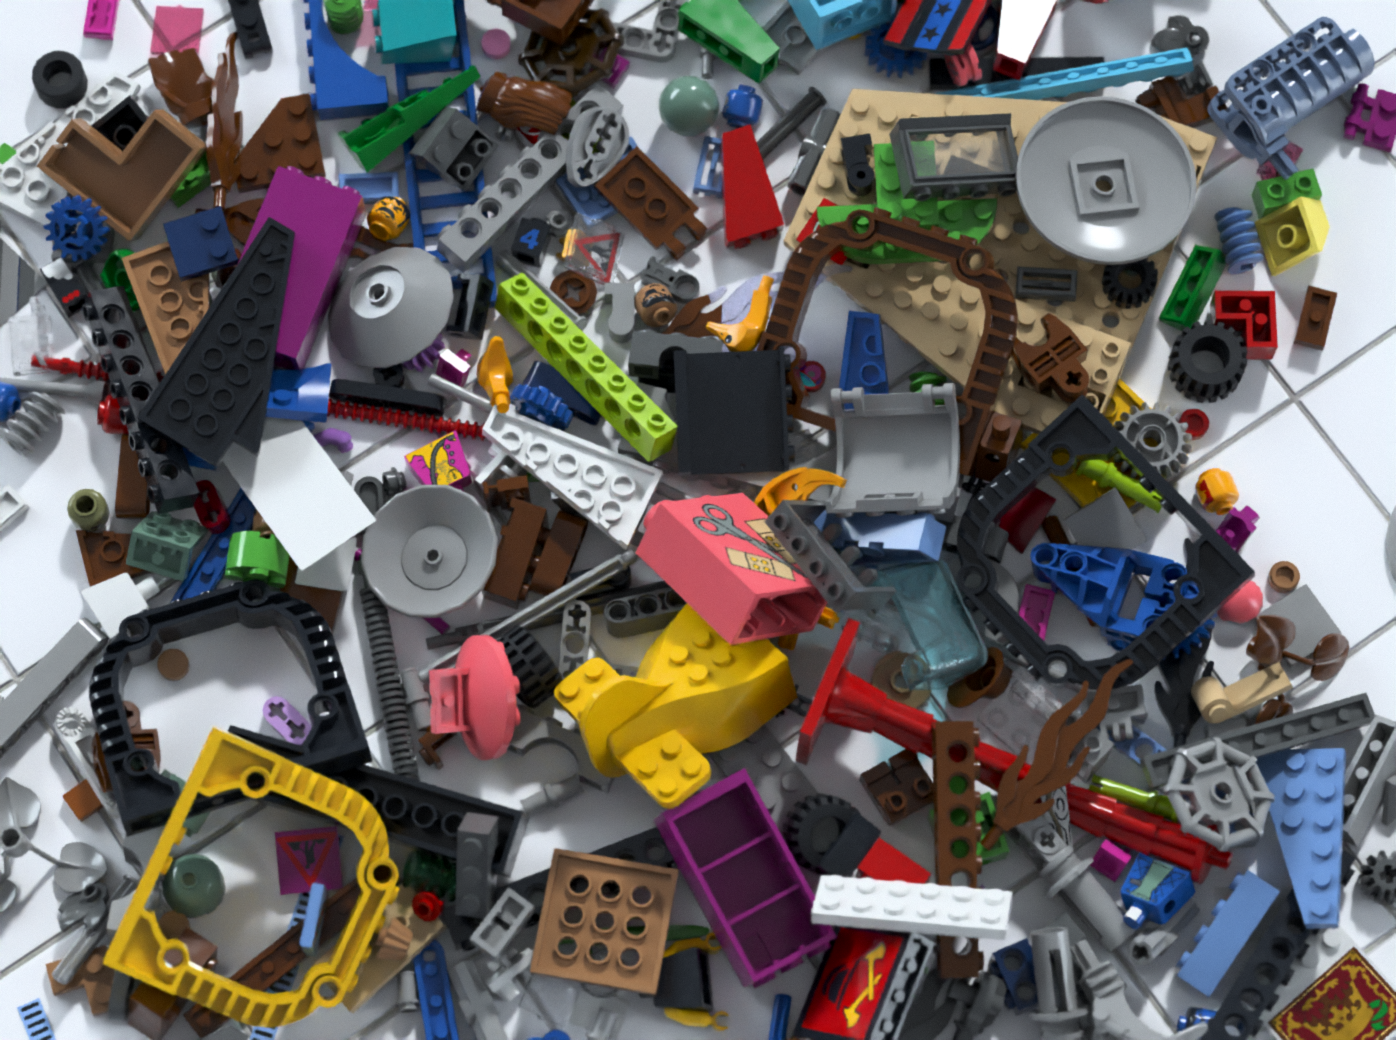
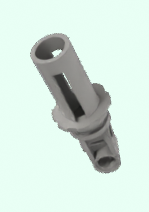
(1072, 881)
(1061, 1020)

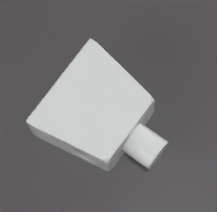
(118, 599)

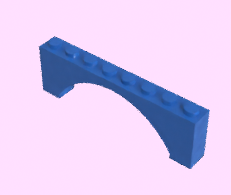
(341, 84)

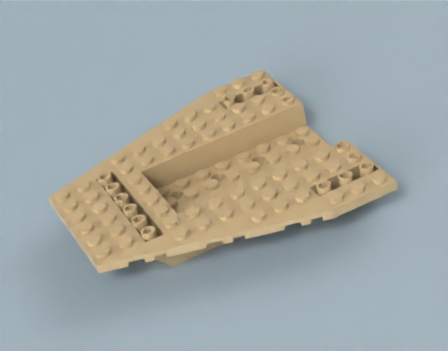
(947, 316)

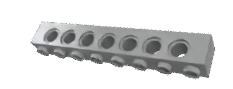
(466, 251)

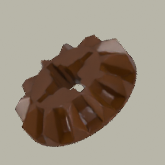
(577, 282)

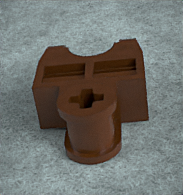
(1054, 362)
(143, 738)

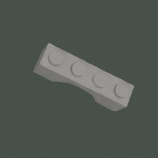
(538, 731)
(137, 852)

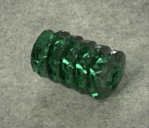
(432, 873)

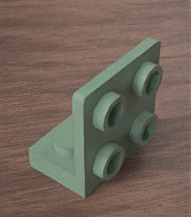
(164, 544)

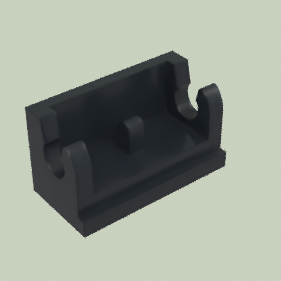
(472, 307)

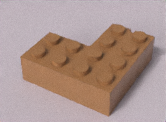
(125, 183)

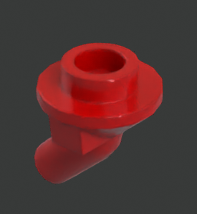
(427, 906)

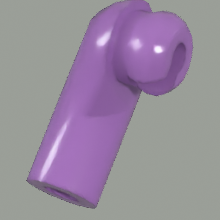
(335, 437)

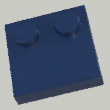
(200, 243)

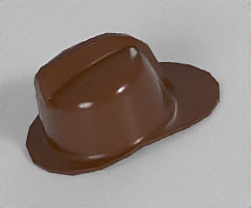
(985, 683)

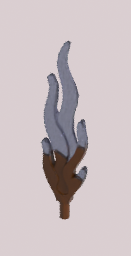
(735, 308)

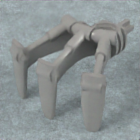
(1109, 1011)

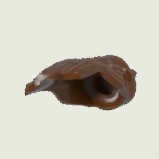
(183, 86)
(524, 102)

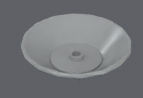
(401, 322)
(414, 528)

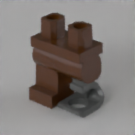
(1169, 97)

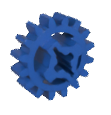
(890, 58)
(64, 222)
(541, 406)

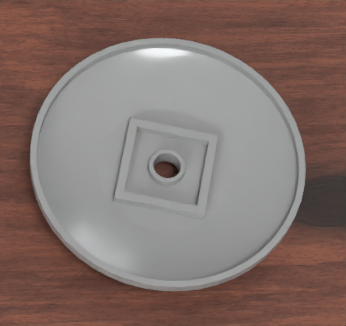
(1115, 143)

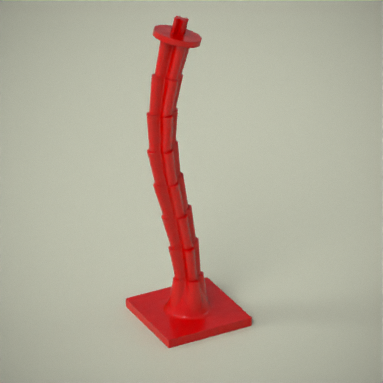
(858, 705)

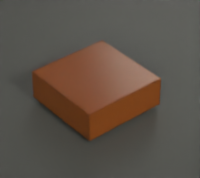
(82, 800)

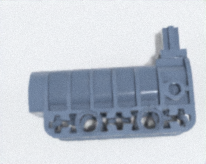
(1291, 91)

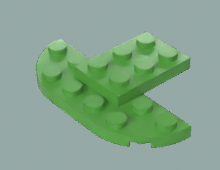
(964, 217)

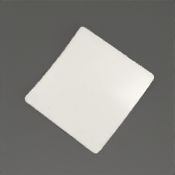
(332, 570)

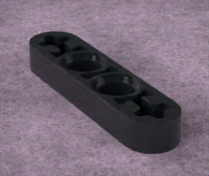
(387, 397)

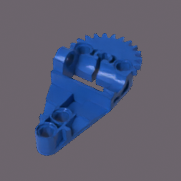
(1103, 585)

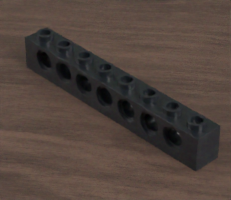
(114, 306)
(631, 847)
(1265, 963)

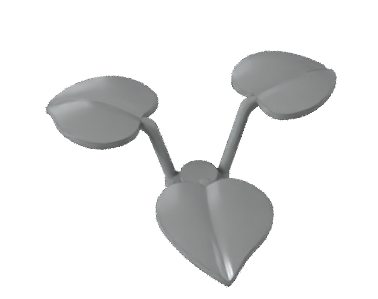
(78, 862)

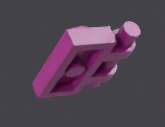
(1381, 126)

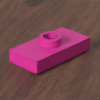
(101, 19)
(1036, 608)

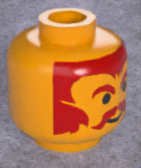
(1216, 491)

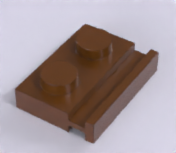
(504, 490)

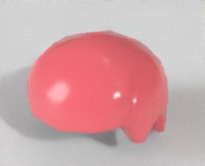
(1243, 605)

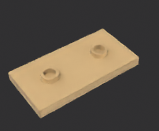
(377, 972)

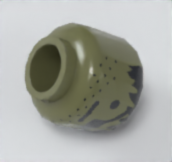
(88, 510)

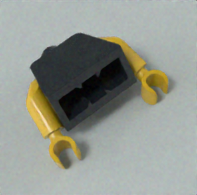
(685, 983)

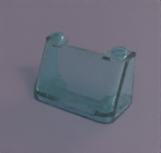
(937, 623)

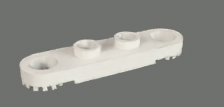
(79, 746)

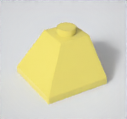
(1293, 233)

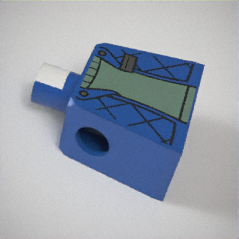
(1154, 891)

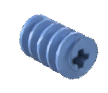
(1237, 239)

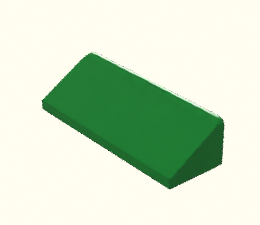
(1193, 287)

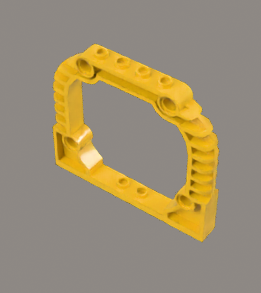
(141, 945)

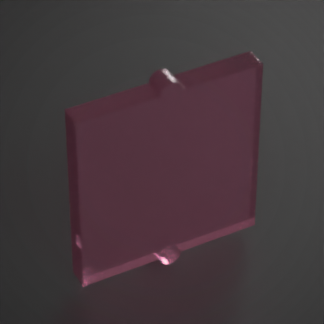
(176, 29)

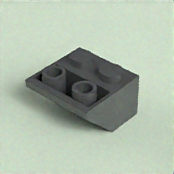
(454, 148)

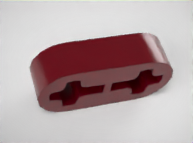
(215, 504)

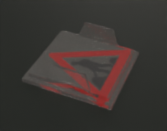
(594, 249)

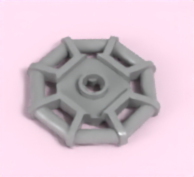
(1205, 801)

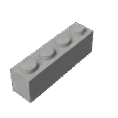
(1367, 777)

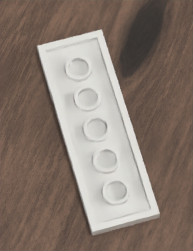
(912, 907)

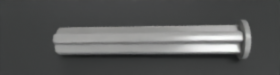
(512, 267)
(90, 938)

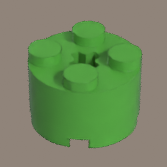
(257, 558)

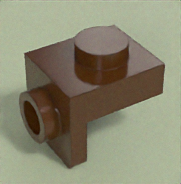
(430, 743)

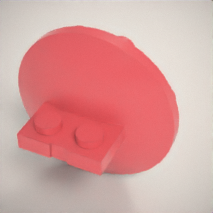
(477, 698)

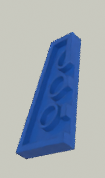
(864, 355)

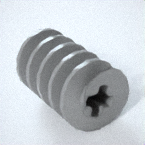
(30, 422)

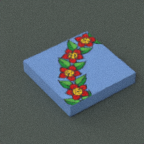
(314, 919)

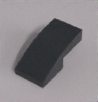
(850, 848)

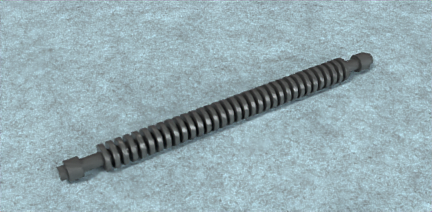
(388, 683)

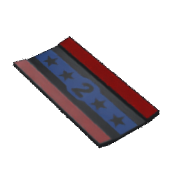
(936, 25)

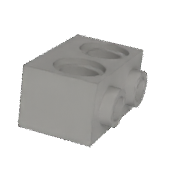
(502, 924)

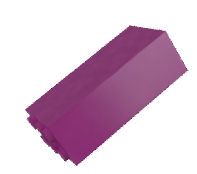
(325, 230)
(744, 879)

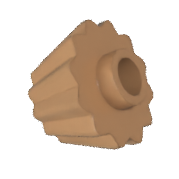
(393, 941)

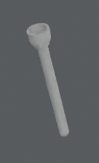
(92, 392)

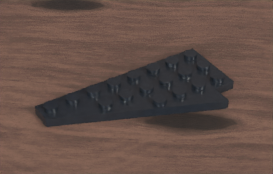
(226, 368)

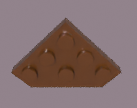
(282, 140)

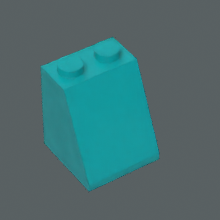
(414, 31)

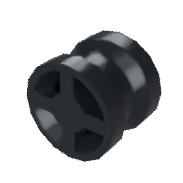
(389, 379)

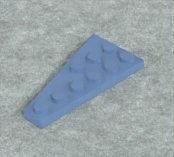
(1309, 826)

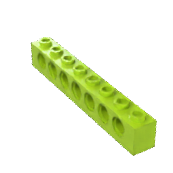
(586, 367)

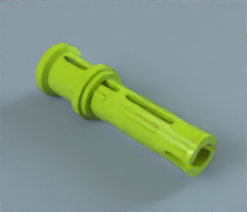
(1107, 475)
(1150, 802)

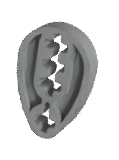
(610, 150)

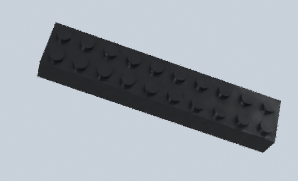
(411, 810)

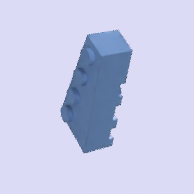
(887, 537)
(1227, 933)

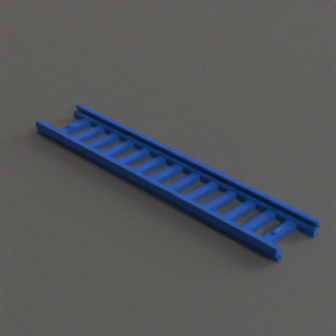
(415, 176)

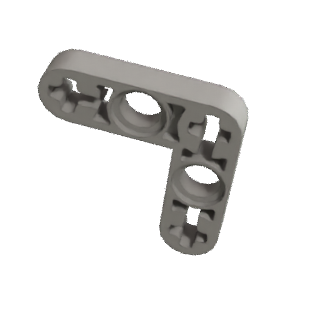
(651, 38)
(584, 621)

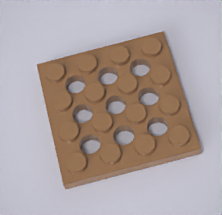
(598, 871)

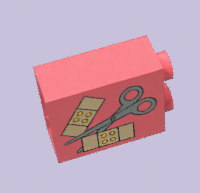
(730, 567)

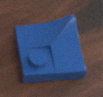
(300, 394)

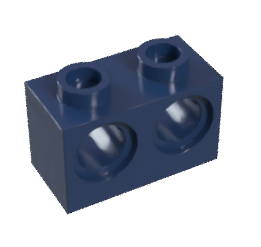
(1013, 979)

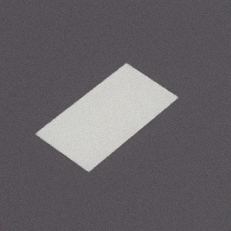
(298, 491)

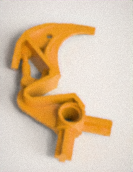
(782, 489)

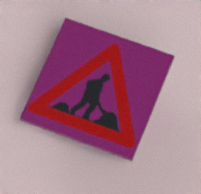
(308, 858)

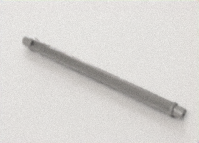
(545, 605)

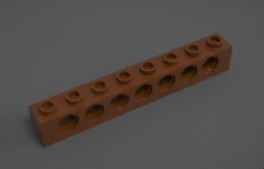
(945, 833)

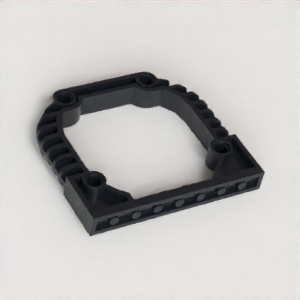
(1089, 436)
(148, 797)

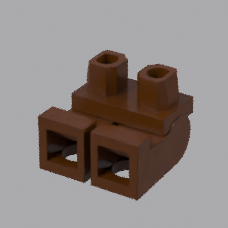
(900, 800)

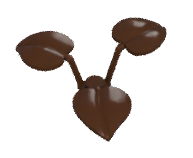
(1268, 647)

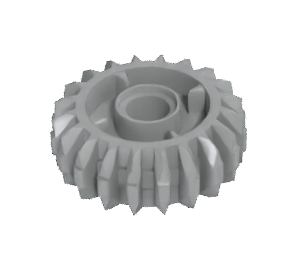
(1161, 427)

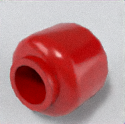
(109, 417)

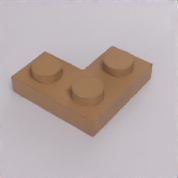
(93, 976)

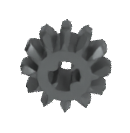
(1373, 870)

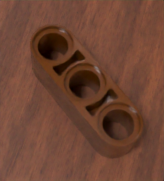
(131, 489)
(559, 553)

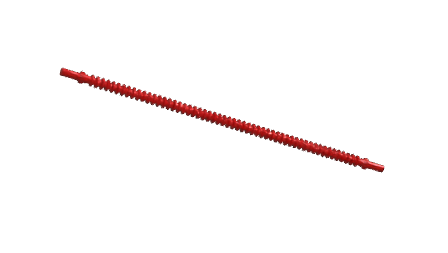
(69, 366)

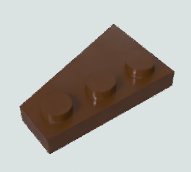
(106, 555)

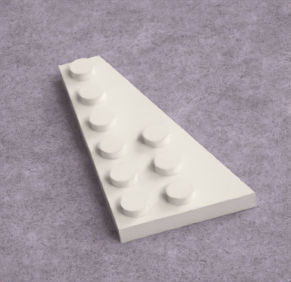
(26, 187)
(590, 478)

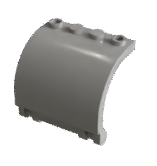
(896, 451)

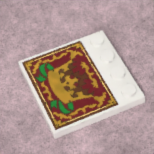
(1332, 995)

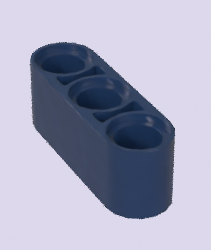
(548, 377)

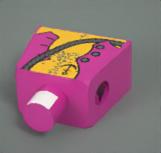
(440, 463)

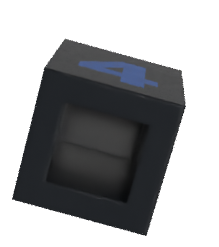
(531, 241)

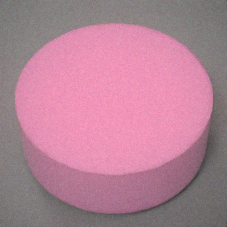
(496, 43)

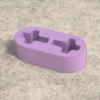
(292, 715)

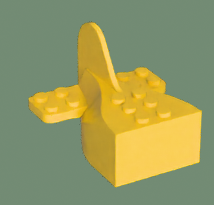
(684, 702)

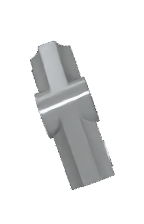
(1157, 938)

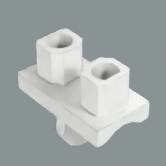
(499, 468)
(501, 980)

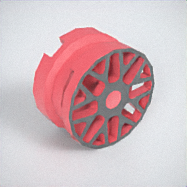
(964, 67)

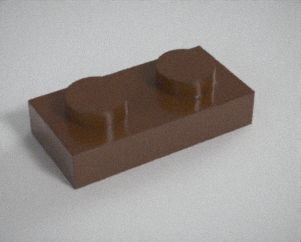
(1315, 318)

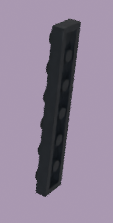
(941, 80)

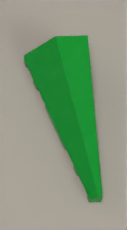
(391, 128)

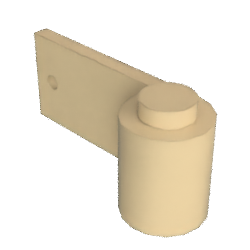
(1221, 703)

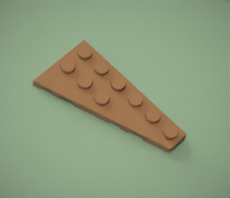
(167, 304)

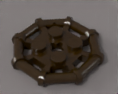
(580, 59)

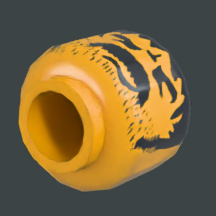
(388, 218)

